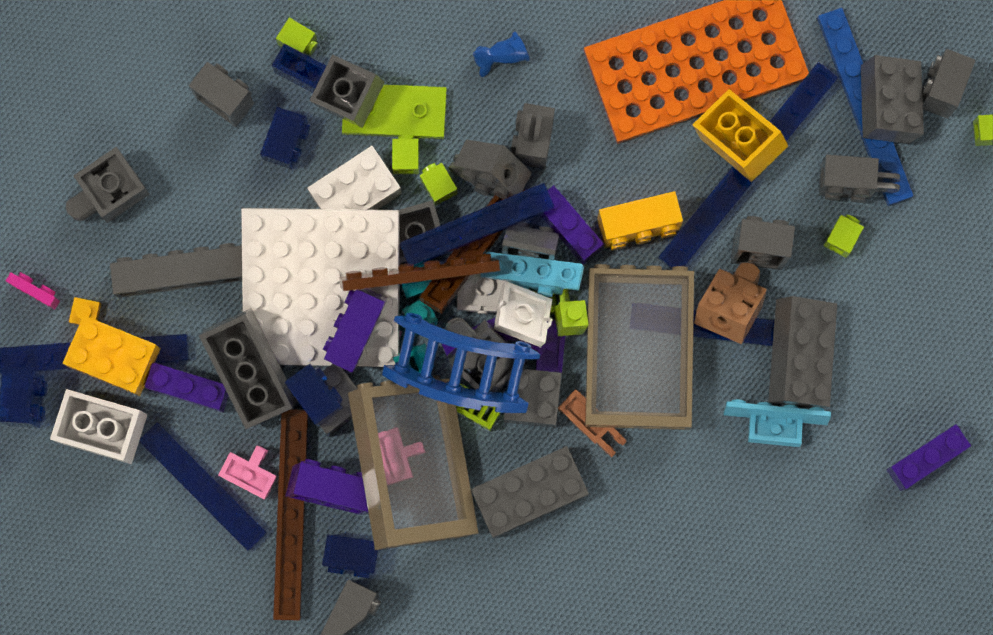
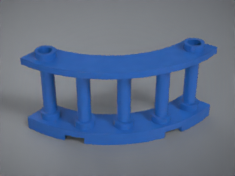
(452, 391)

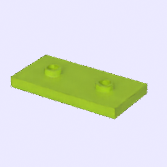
(404, 111)

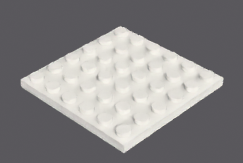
(294, 274)

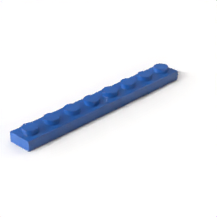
(848, 66)

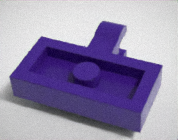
(551, 352)

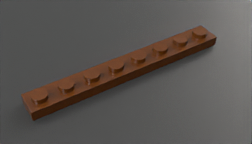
(290, 519)

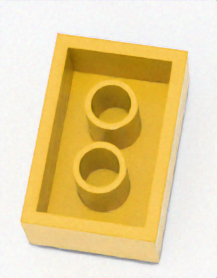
(740, 135)
(640, 220)
(111, 355)

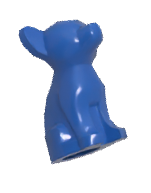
(506, 51)

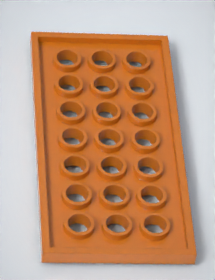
(697, 103)

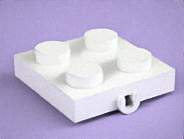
(479, 295)
(523, 314)

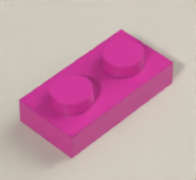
(41, 294)

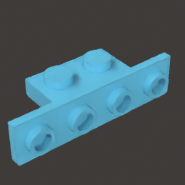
(537, 274)
(774, 423)

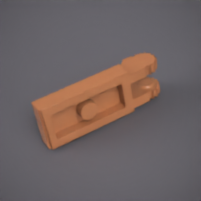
(574, 410)

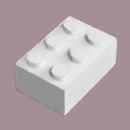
(357, 184)
(98, 426)

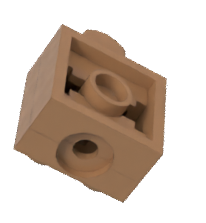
(732, 302)

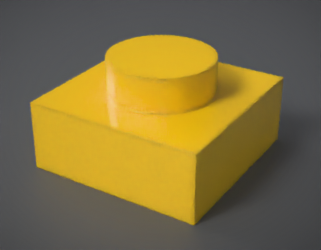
(84, 307)

